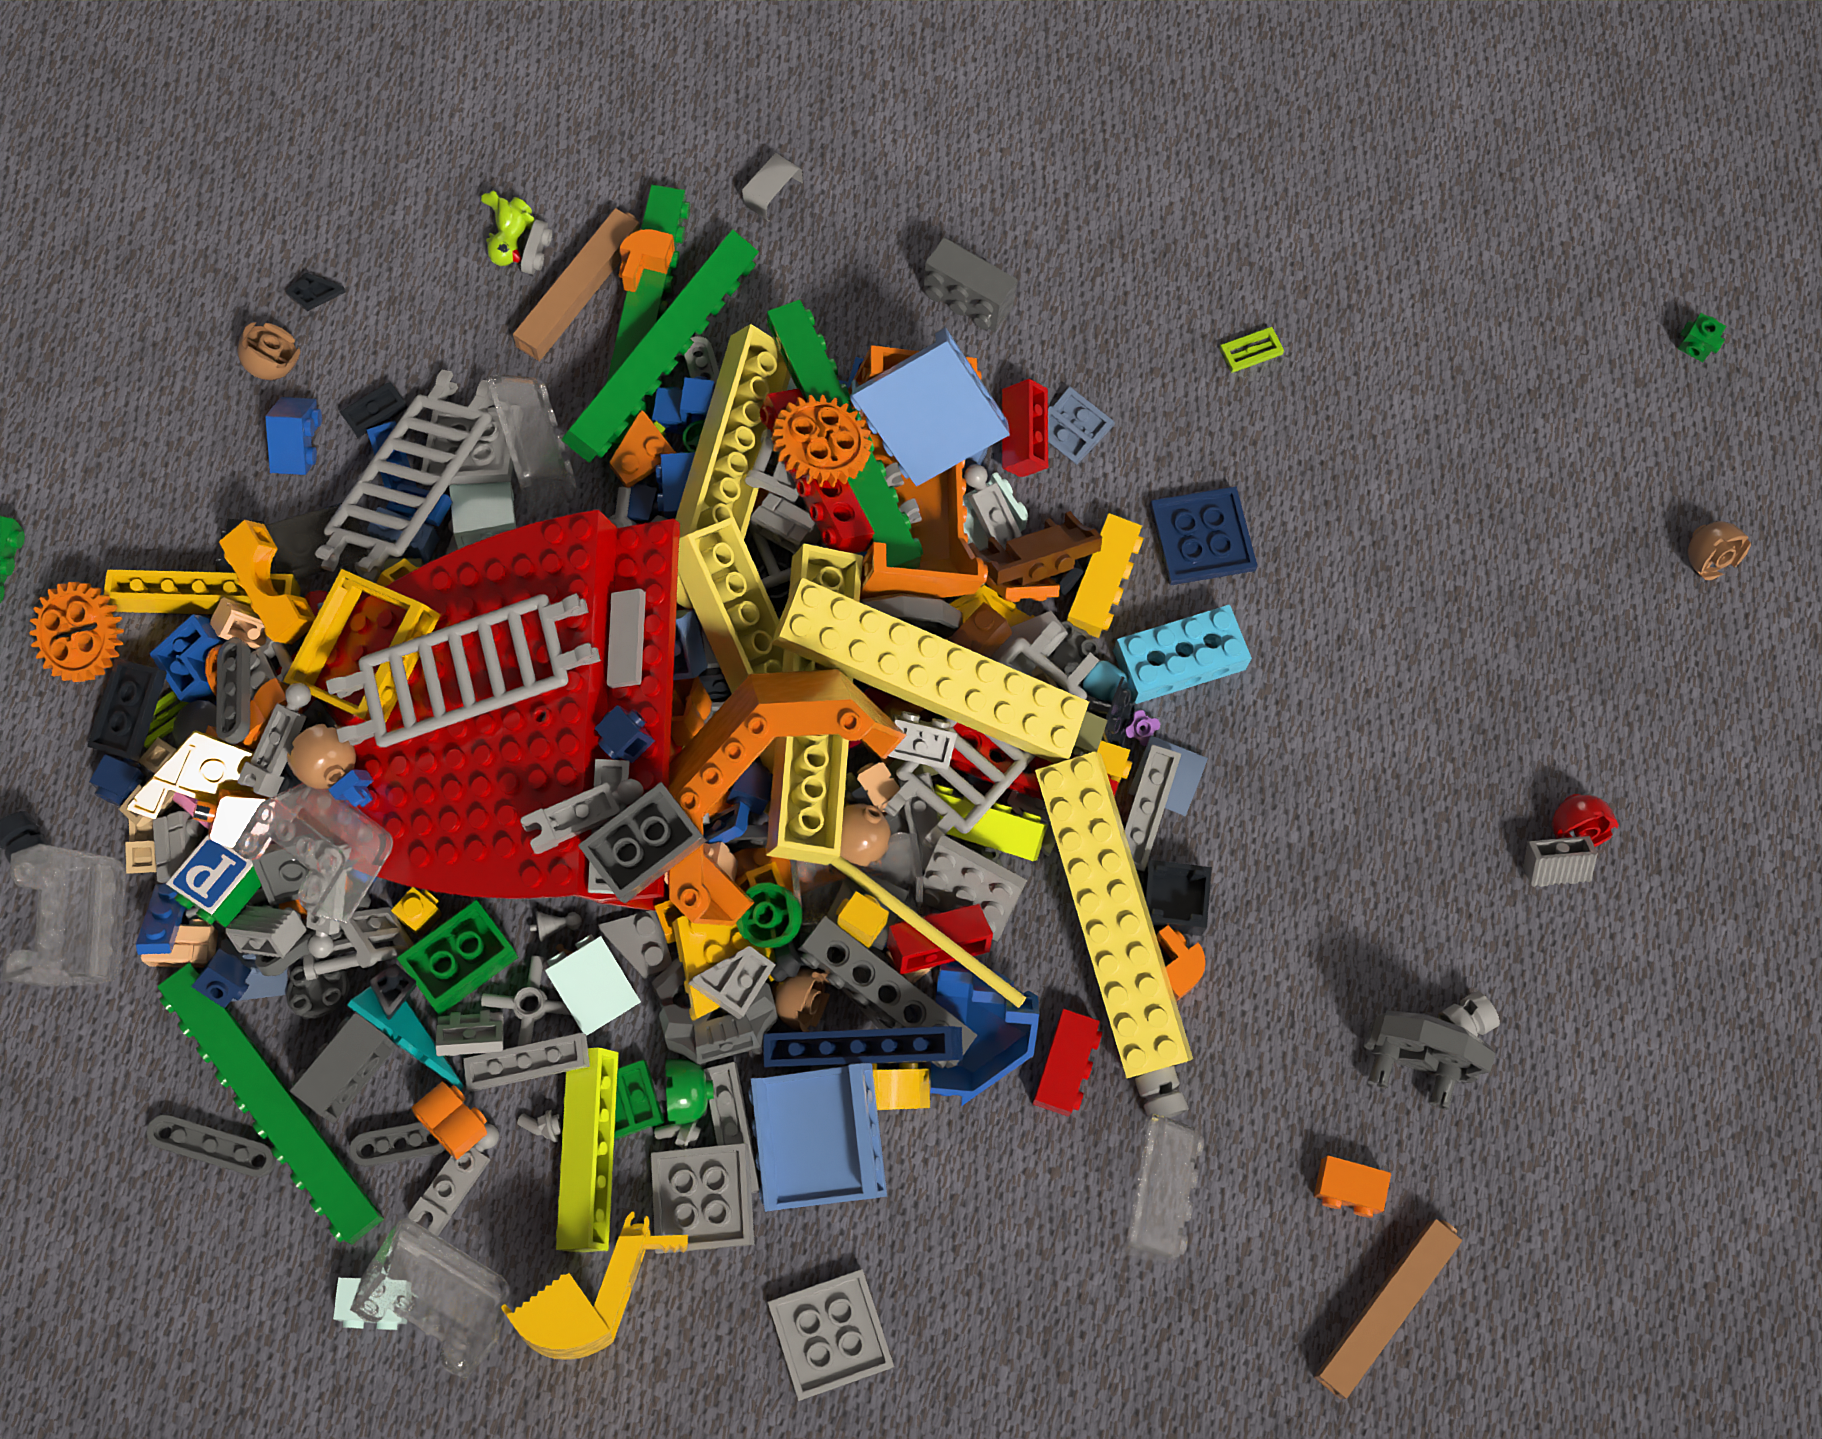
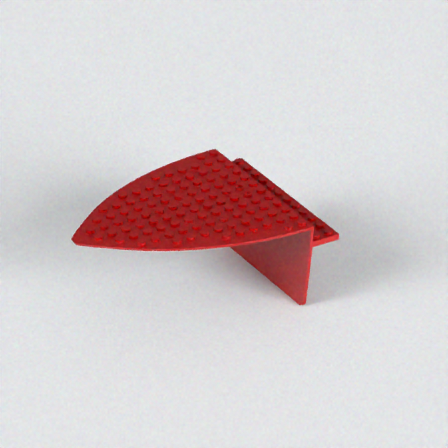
(463, 788)

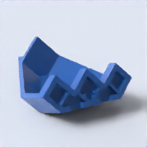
(1003, 1032)

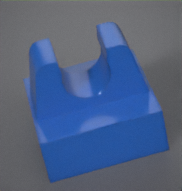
(353, 788)

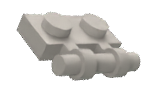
(469, 1033)

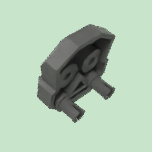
(920, 611)
(715, 1033)
(1429, 1047)

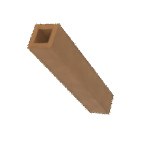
(575, 286)
(1388, 1308)

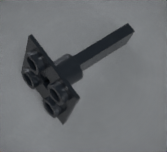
(1114, 712)

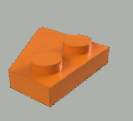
(639, 451)
(1037, 590)

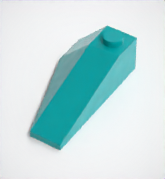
(405, 1031)

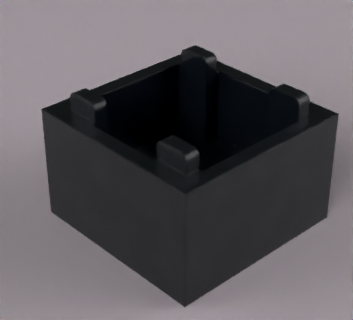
(1177, 896)

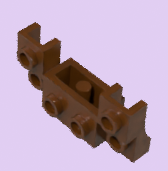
(1040, 552)

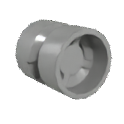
(1473, 1014)
(1171, 1101)

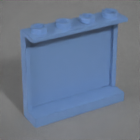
(931, 410)
(818, 1137)

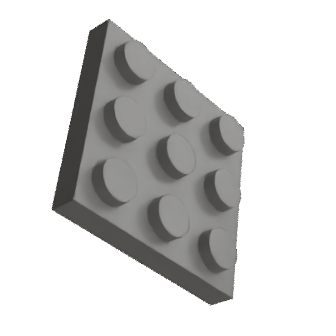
(486, 462)
(966, 879)
(703, 1196)
(830, 1335)

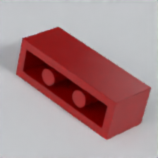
(1027, 416)
(915, 952)
(1067, 1063)

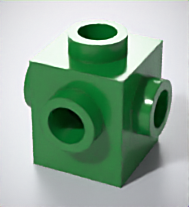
(1702, 337)

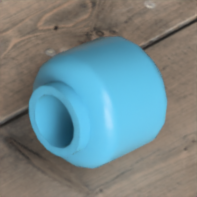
(1103, 681)

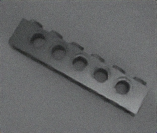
(879, 974)

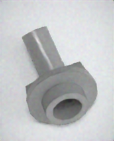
(548, 1125)
(686, 1133)

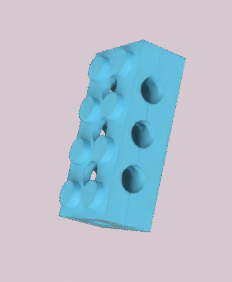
(1185, 636)

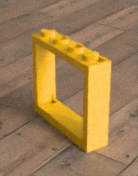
(328, 626)

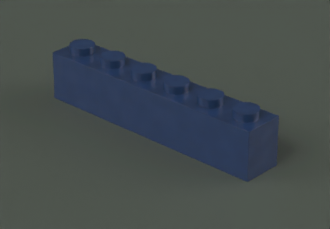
(863, 1046)

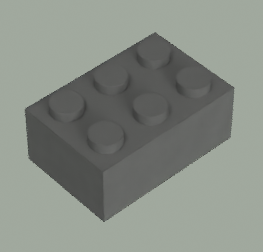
(969, 285)
(642, 843)
(343, 1067)

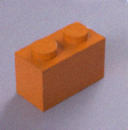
(1352, 1186)

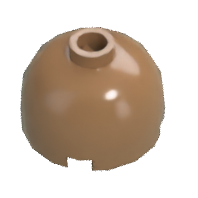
(267, 351)
(1717, 543)
(320, 757)
(863, 834)
(804, 994)

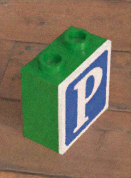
(215, 882)

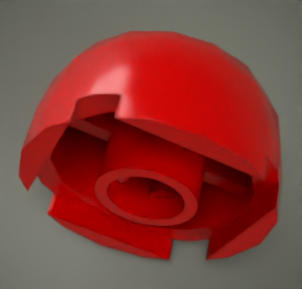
(1586, 817)

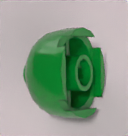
(773, 916)
(686, 1091)

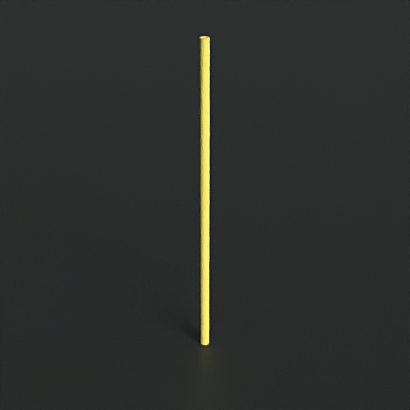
(926, 929)

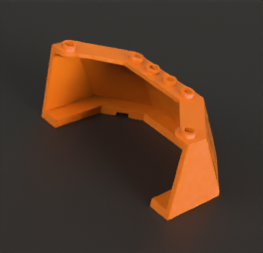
(948, 563)
(731, 741)

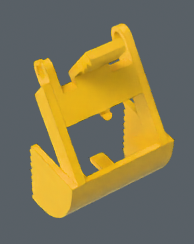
(561, 1318)

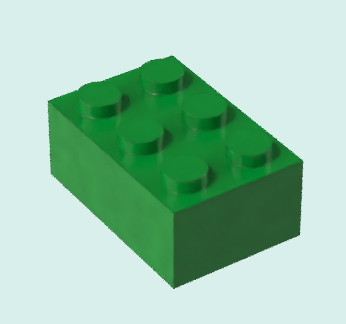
(458, 957)

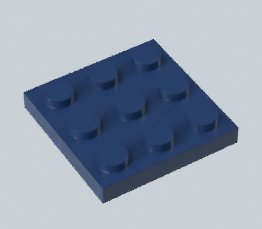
(1203, 536)

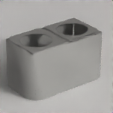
(768, 183)

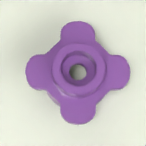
(1139, 719)

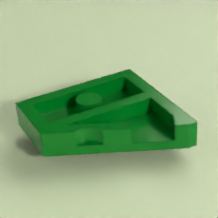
(635, 1100)

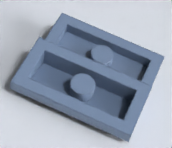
(1076, 425)
(1185, 779)

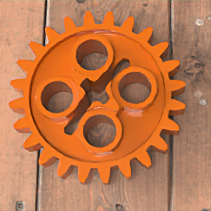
(821, 440)
(68, 611)

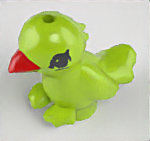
(511, 222)

